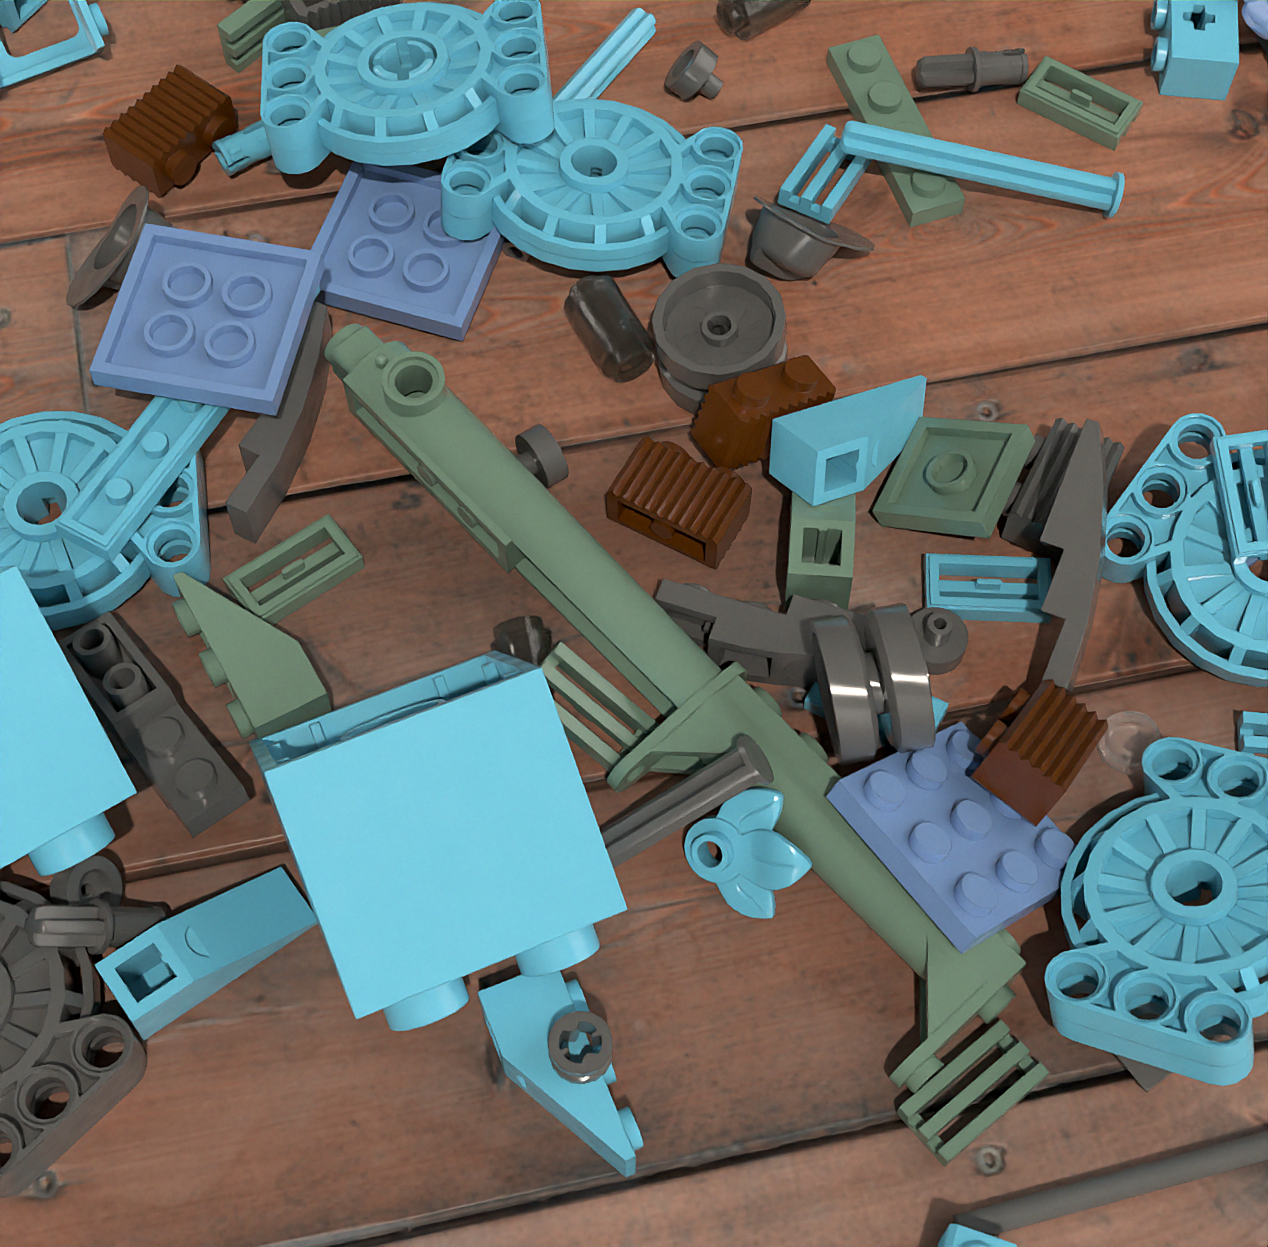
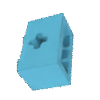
(1195, 47)

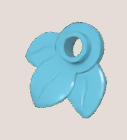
(752, 853)

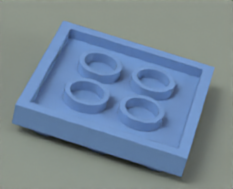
(395, 259)
(208, 319)
(952, 840)

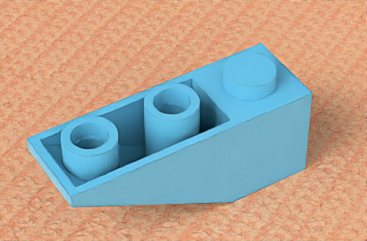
(844, 442)
(203, 949)
(519, 1022)

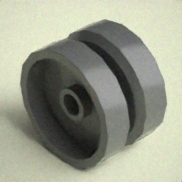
(716, 327)
(883, 681)

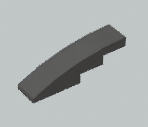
(279, 442)
(1079, 532)

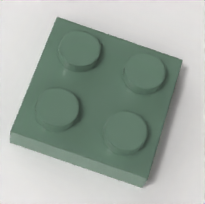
(954, 476)

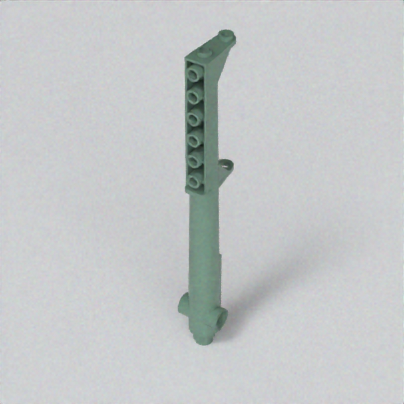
(524, 527)

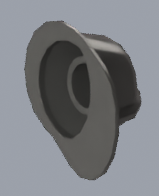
(797, 244)
(113, 254)

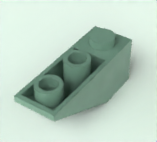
(821, 550)
(258, 662)

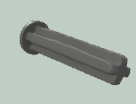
(687, 801)

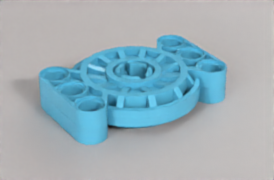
(405, 84)
(599, 190)
(49, 461)
(1213, 600)
(1147, 950)

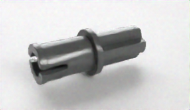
(973, 69)
(89, 925)

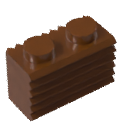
(169, 131)
(740, 410)
(679, 501)
(1037, 749)

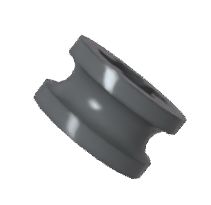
(568, 1030)

